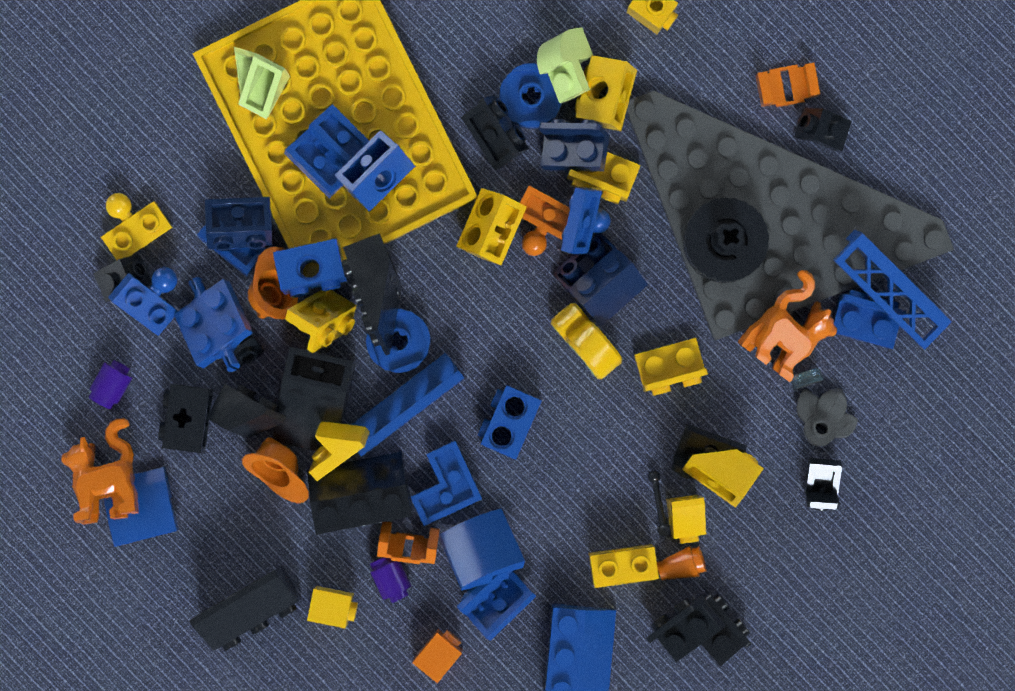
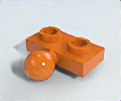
(546, 215)

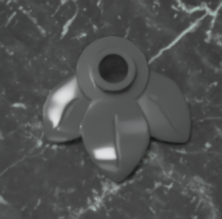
(825, 411)

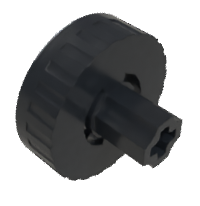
(717, 219)

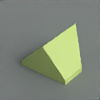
(259, 82)

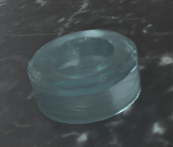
(807, 378)

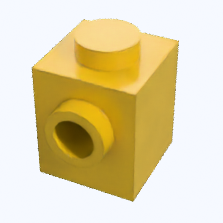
(654, 13)
(332, 607)

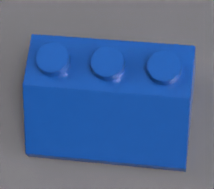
(580, 648)

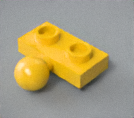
(135, 230)

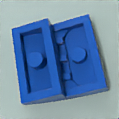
(326, 149)
(155, 510)
(481, 549)

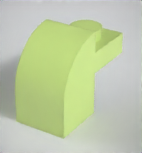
(562, 61)

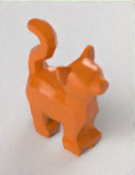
(780, 329)
(103, 481)

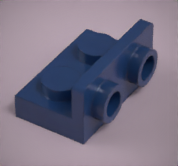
(574, 145)
(238, 223)

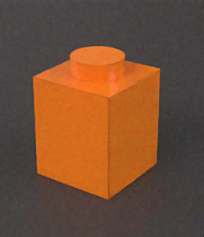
(438, 655)

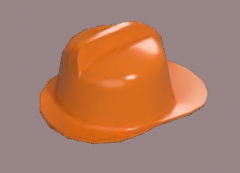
(265, 291)
(277, 469)

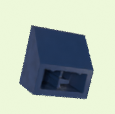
(600, 279)

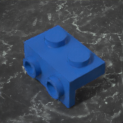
(496, 603)

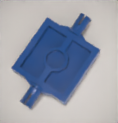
(213, 324)

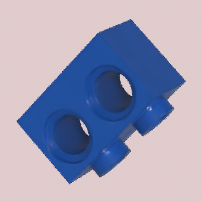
(518, 425)

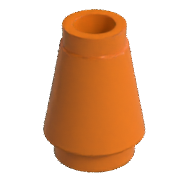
(682, 564)

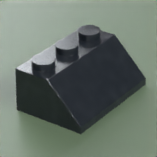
(360, 494)
(247, 610)

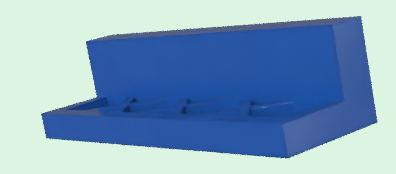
(896, 279)
(409, 401)

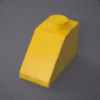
(725, 473)
(687, 518)

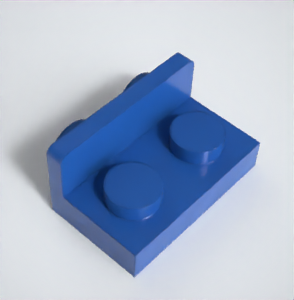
(865, 320)

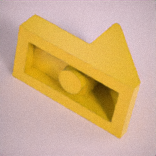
(338, 443)

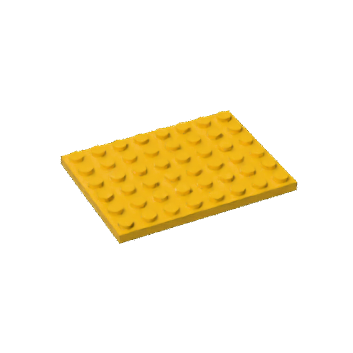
(349, 59)

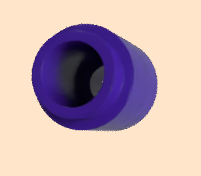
(110, 384)
(390, 579)

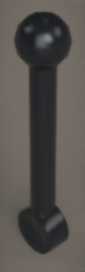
(663, 529)

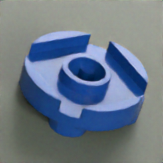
(520, 110)
(414, 349)

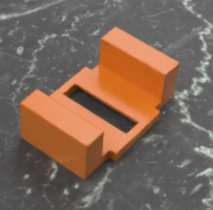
(802, 80)
(392, 545)

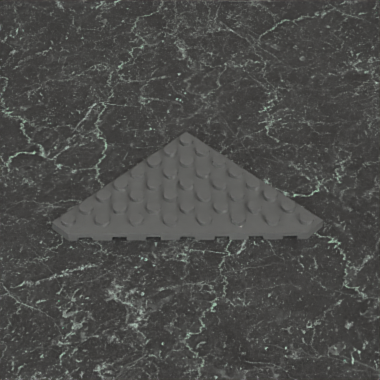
(800, 201)

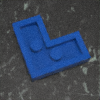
(455, 485)

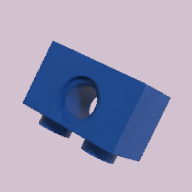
(374, 170)
(292, 261)

